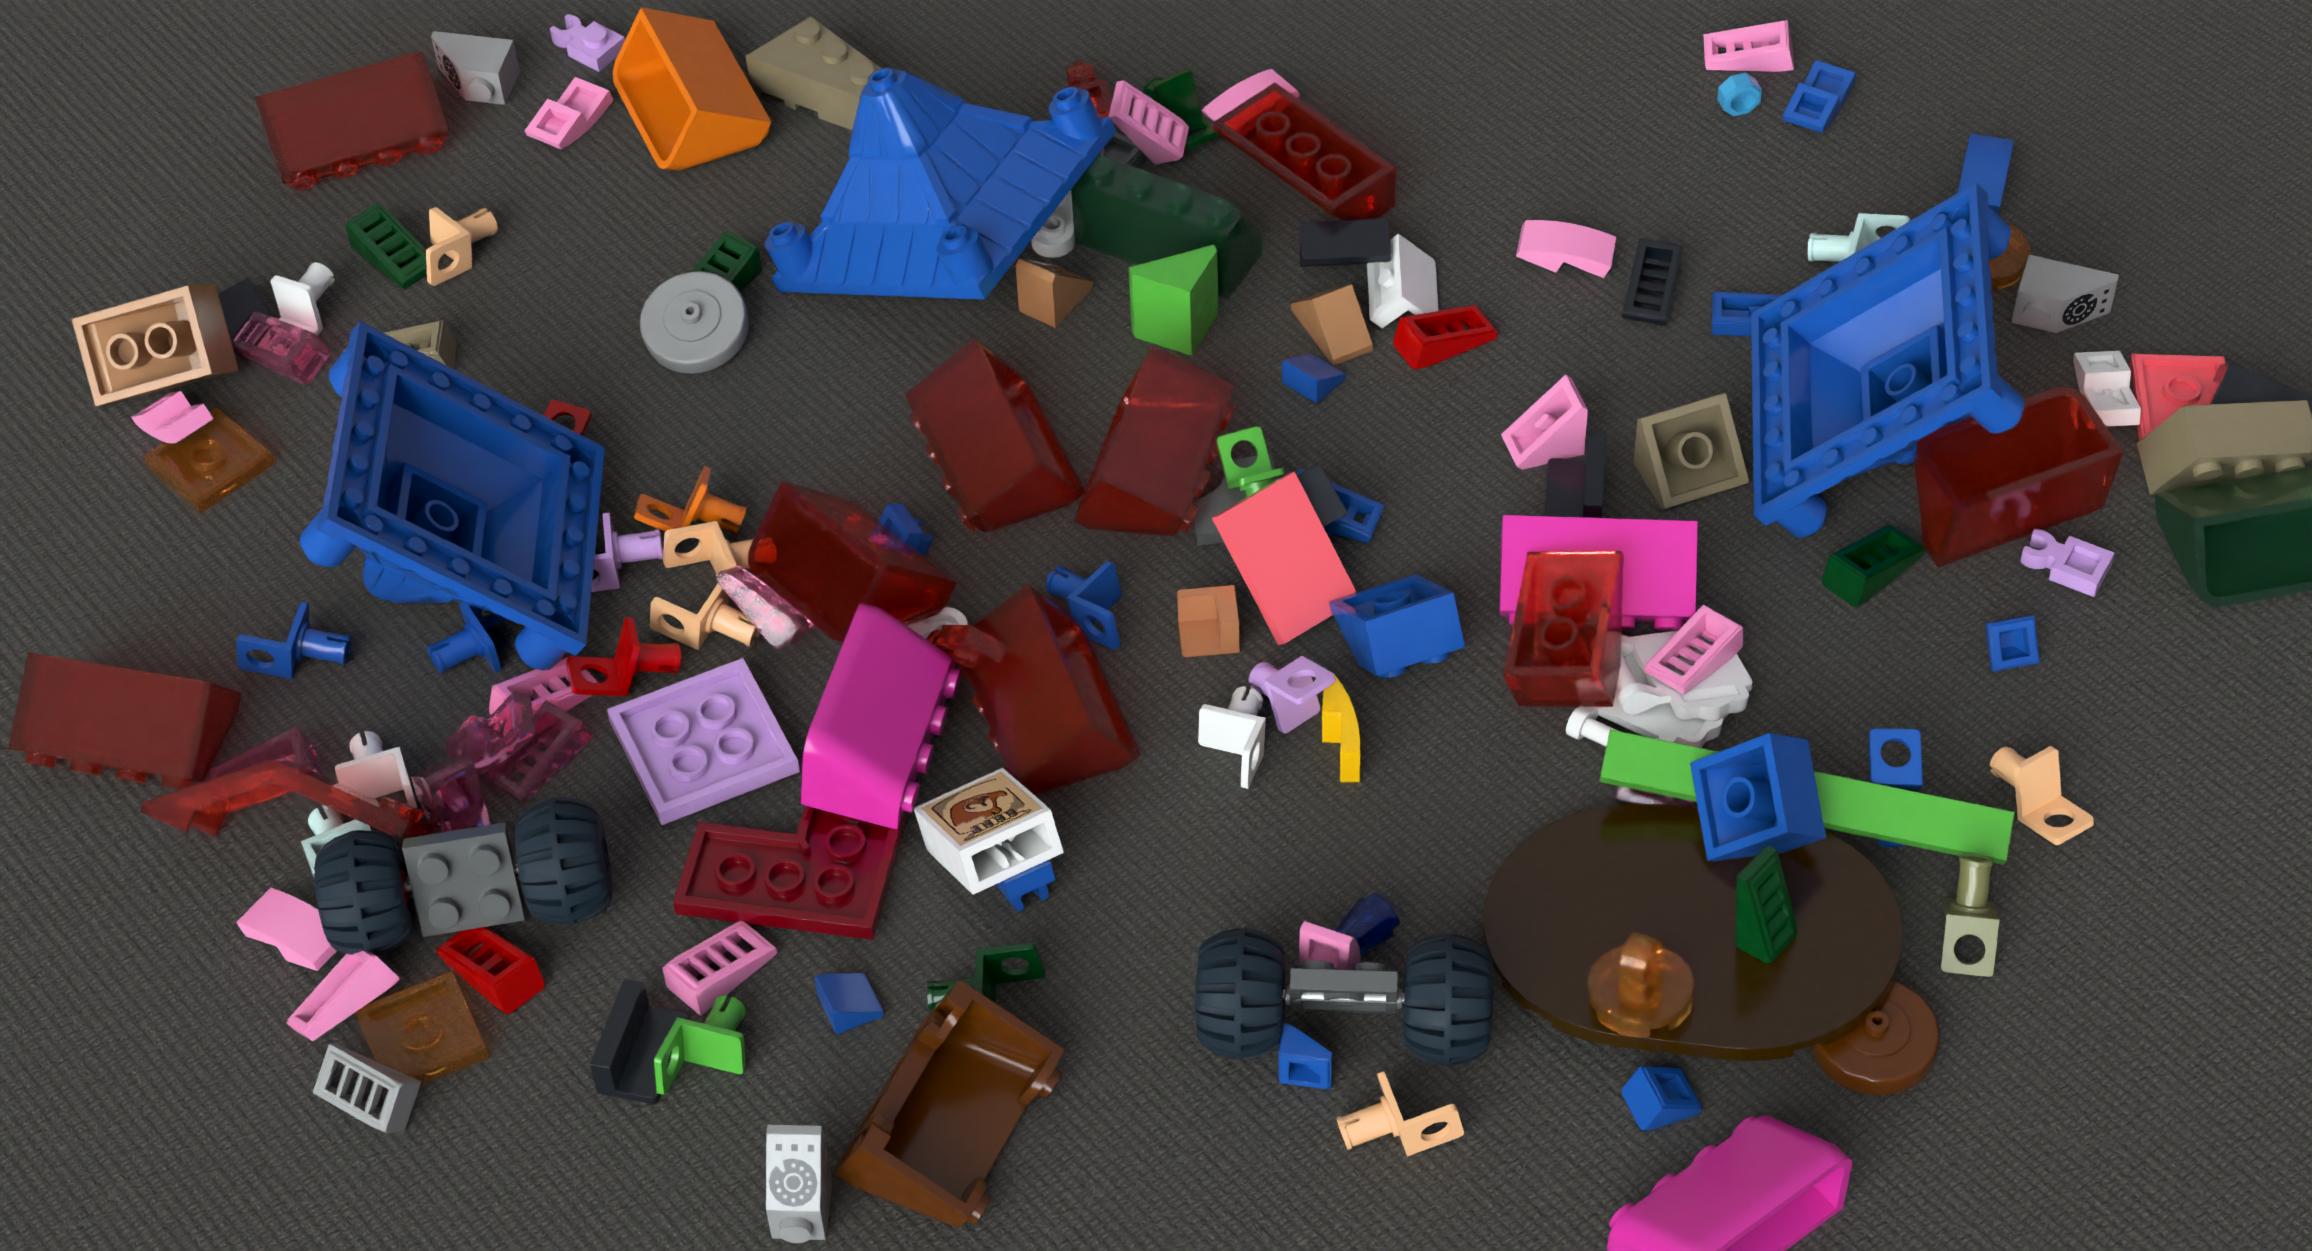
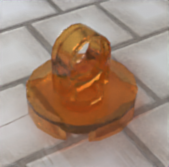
(1640, 987)

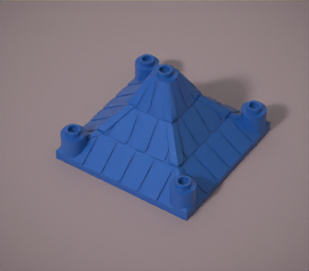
(937, 193)
(1877, 359)
(459, 496)

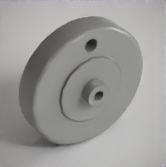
(694, 322)

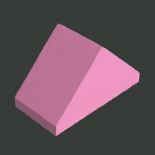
(1549, 428)

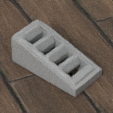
(398, 1100)

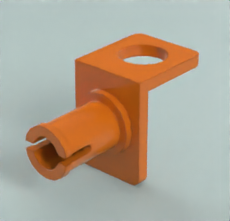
(699, 506)

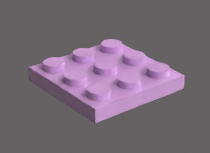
(702, 741)

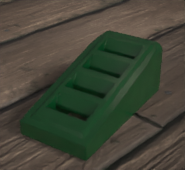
(375, 226)
(735, 256)
(1867, 567)
(1764, 908)

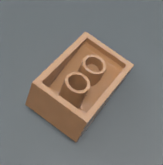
(155, 343)

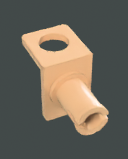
(455, 241)
(711, 547)
(712, 617)
(2039, 792)
(1386, 1119)

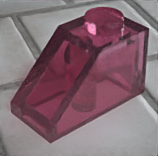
(451, 794)

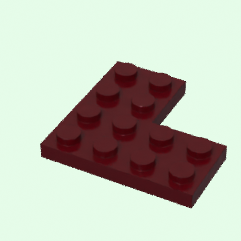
(815, 881)

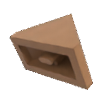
(1049, 290)
(1335, 323)

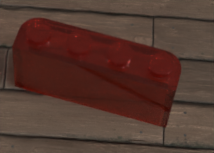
(353, 120)
(991, 441)
(1157, 449)
(2001, 486)
(833, 556)
(1048, 697)
(120, 720)

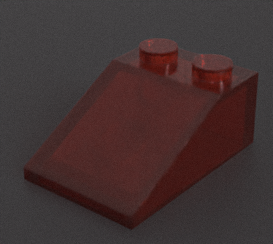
(1567, 630)

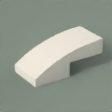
(2106, 385)

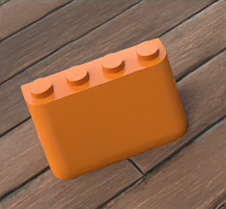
(686, 91)

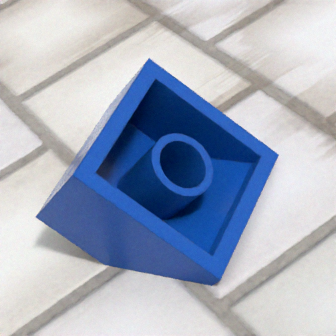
(1399, 625)
(1757, 798)

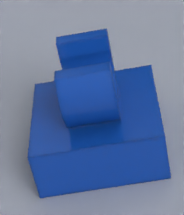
(904, 526)
(1027, 881)

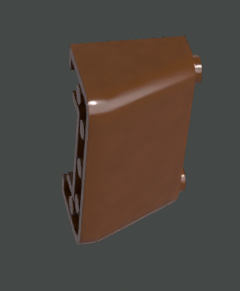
(950, 1108)

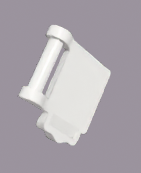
(1712, 699)
(1655, 723)

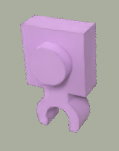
(589, 45)
(2071, 564)

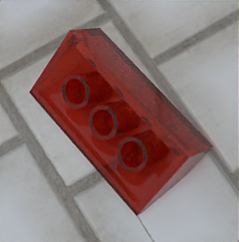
(1311, 154)

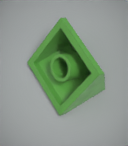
(1175, 299)

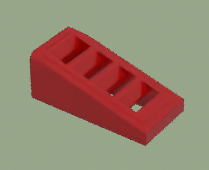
(1427, 340)
(495, 970)

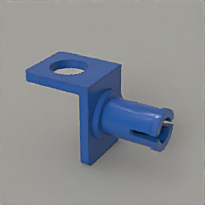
(1090, 600)
(300, 642)
(468, 642)
(1904, 777)

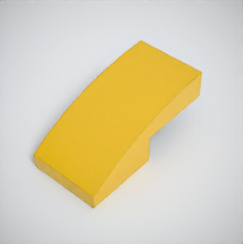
(1342, 727)

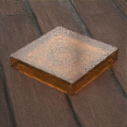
(209, 461)
(423, 1030)

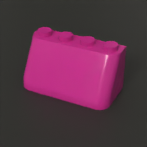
(1656, 565)
(877, 721)
(1745, 1195)

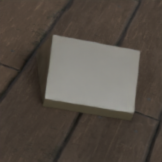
(1689, 451)

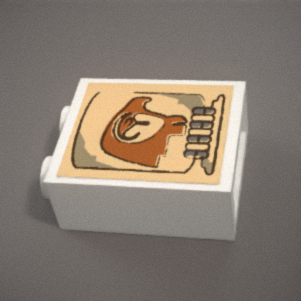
(988, 830)

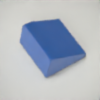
(1311, 376)
(847, 1000)
(1303, 1060)
(1659, 1097)

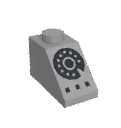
(477, 65)
(2062, 295)
(797, 1182)

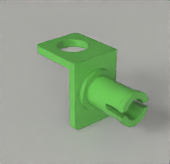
(1255, 476)
(706, 1044)

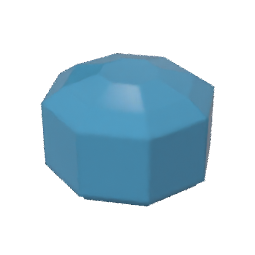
(1739, 94)

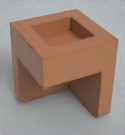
(1208, 621)

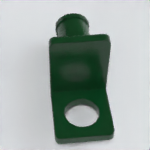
(1180, 97)
(991, 971)

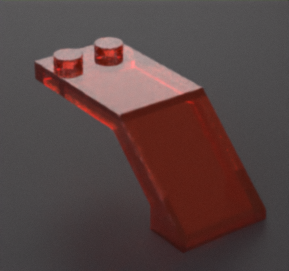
(208, 803)

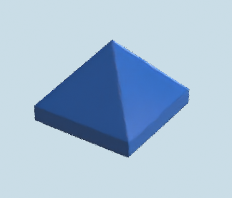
(2012, 643)

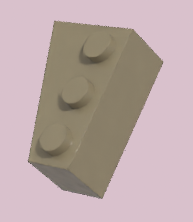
(812, 70)
(2226, 443)

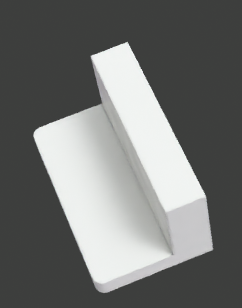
(1402, 283)

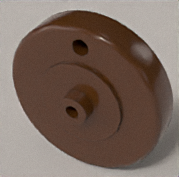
(1888, 1049)

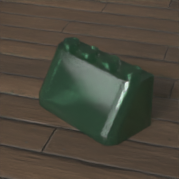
(1153, 218)
(2242, 536)

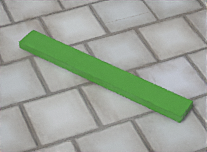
(1844, 802)

